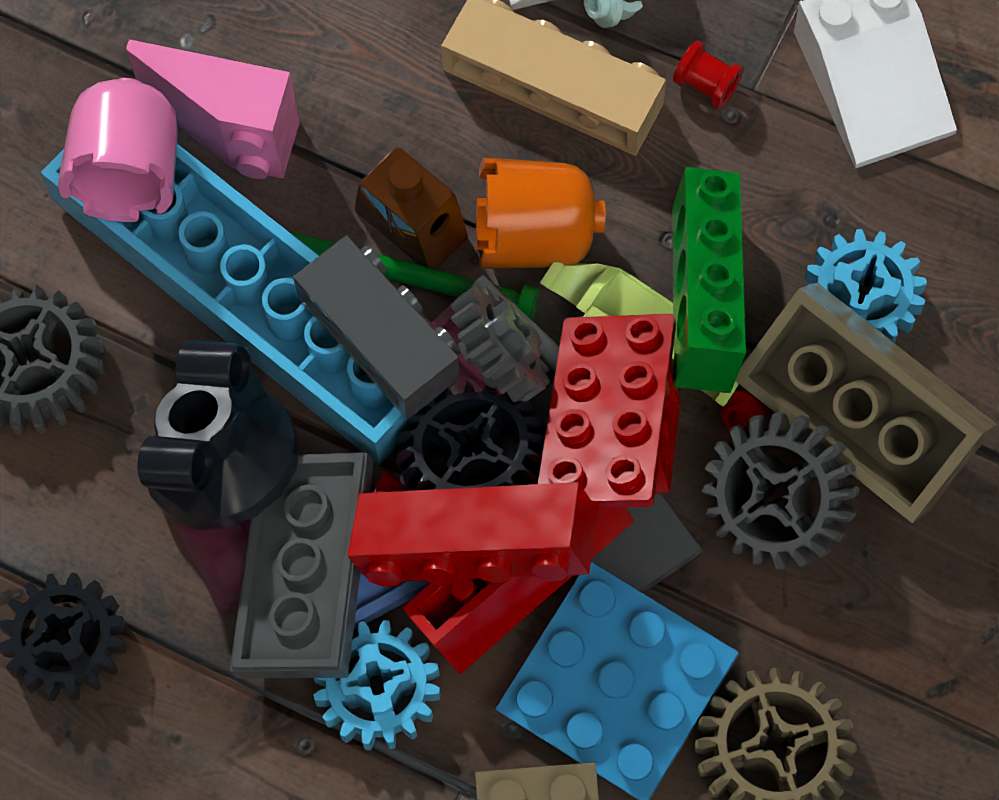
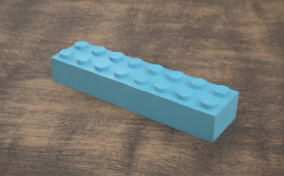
(237, 278)

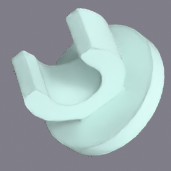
(610, 12)

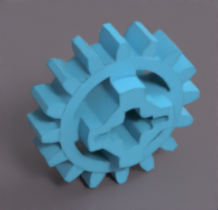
(889, 296)
(398, 680)

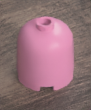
(120, 150)

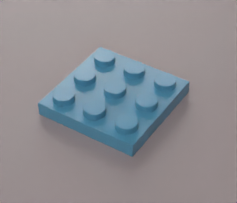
(617, 682)

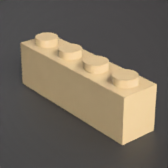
(554, 73)

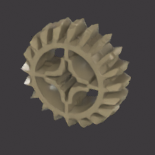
(762, 700)

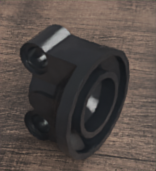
(218, 441)

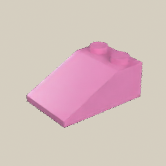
(226, 105)

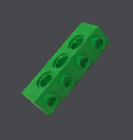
(708, 280)

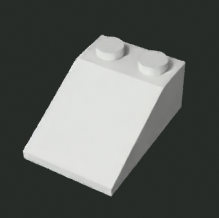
(875, 74)

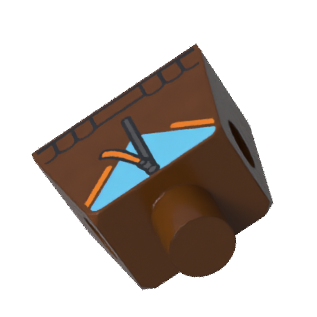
(403, 205)

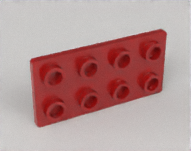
(614, 409)

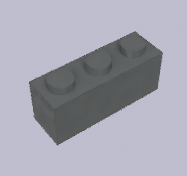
(379, 325)

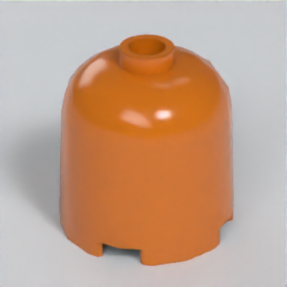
(535, 214)

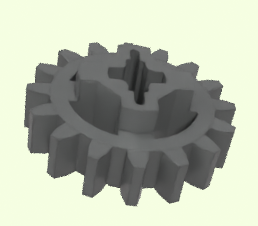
(500, 344)

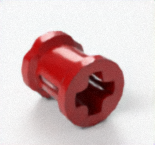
(708, 74)

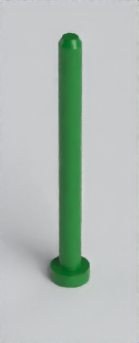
(433, 279)

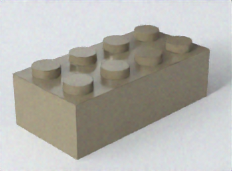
(887, 408)

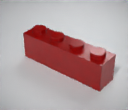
(474, 534)
(475, 614)

